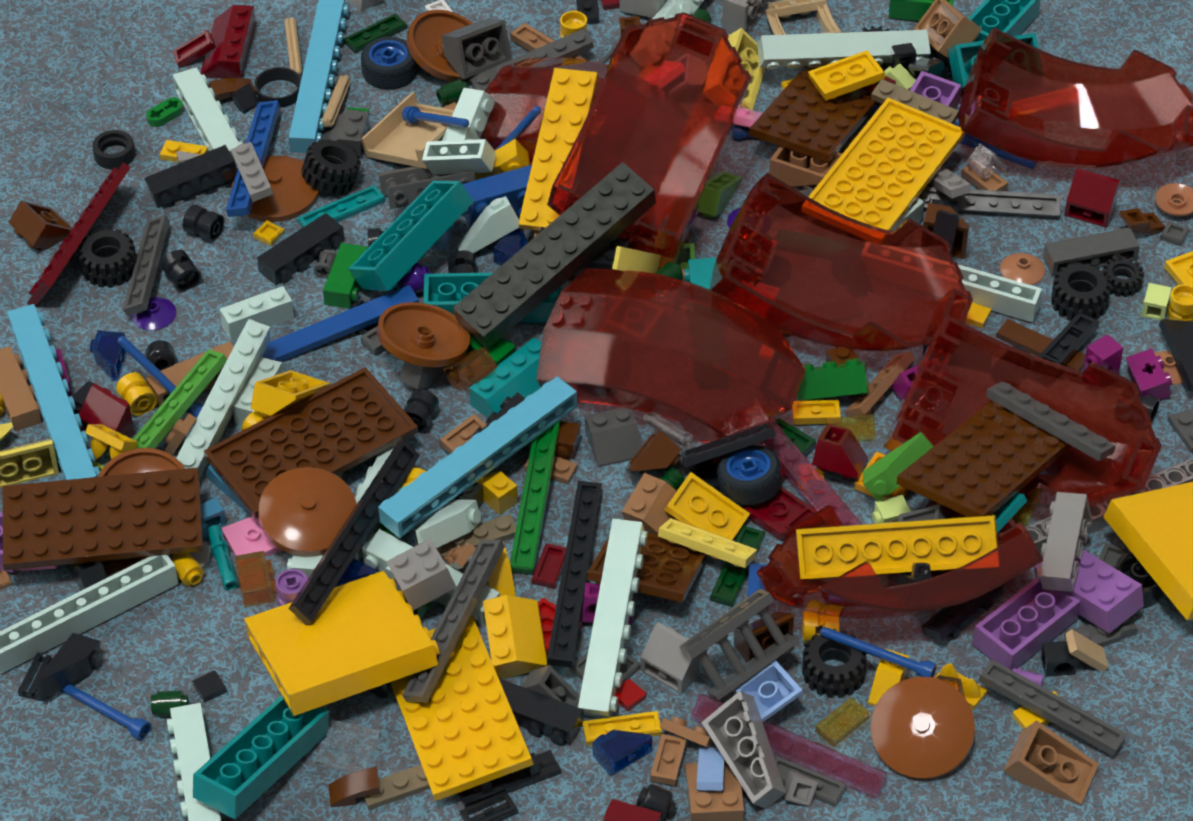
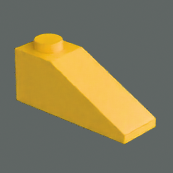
(508, 158)

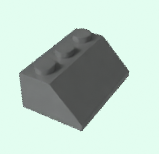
(477, 47)

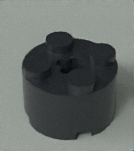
(1133, 568)

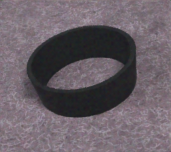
(274, 74)

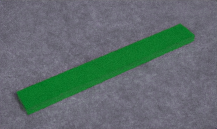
(534, 501)

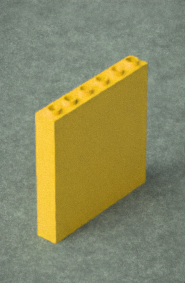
(1160, 535)
(353, 644)

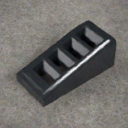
(902, 53)

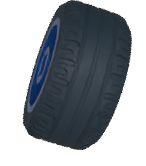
(388, 63)
(750, 475)

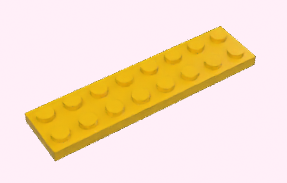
(564, 115)
(895, 545)

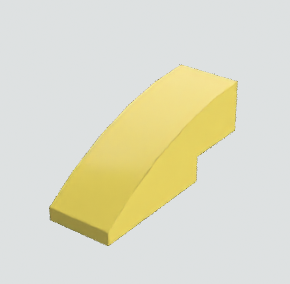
(635, 260)

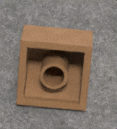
(649, 502)

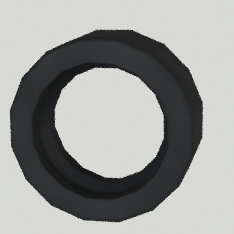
(109, 138)

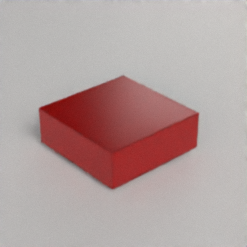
(630, 695)

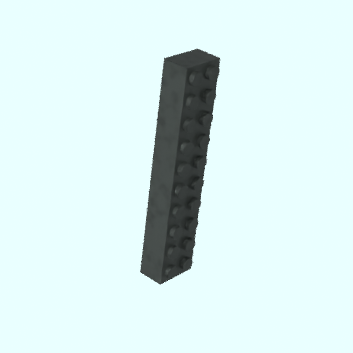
(554, 255)

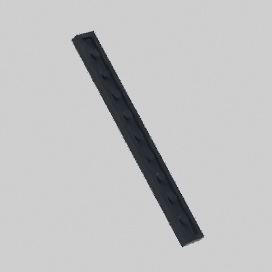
(353, 533)
(574, 574)

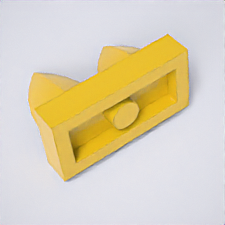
(104, 436)
(973, 692)

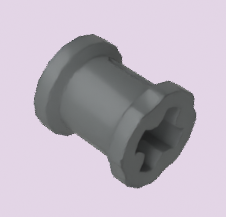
(324, 263)

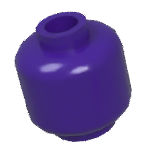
(415, 278)

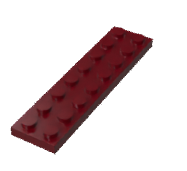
(77, 234)

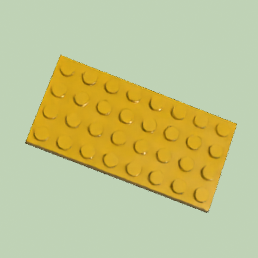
(888, 165)
(467, 724)

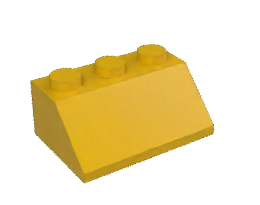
(283, 391)
(514, 635)

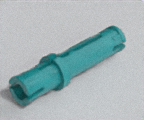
(220, 550)

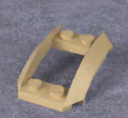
(786, 8)

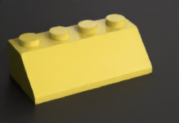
(748, 51)
(27, 463)

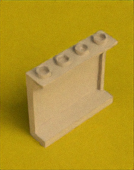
(402, 141)

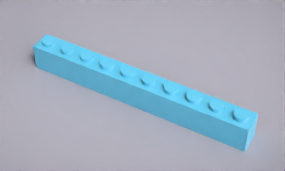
(318, 74)
(51, 393)
(477, 457)

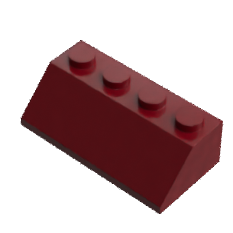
(232, 36)

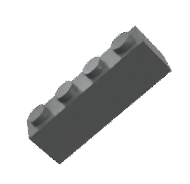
(1091, 249)

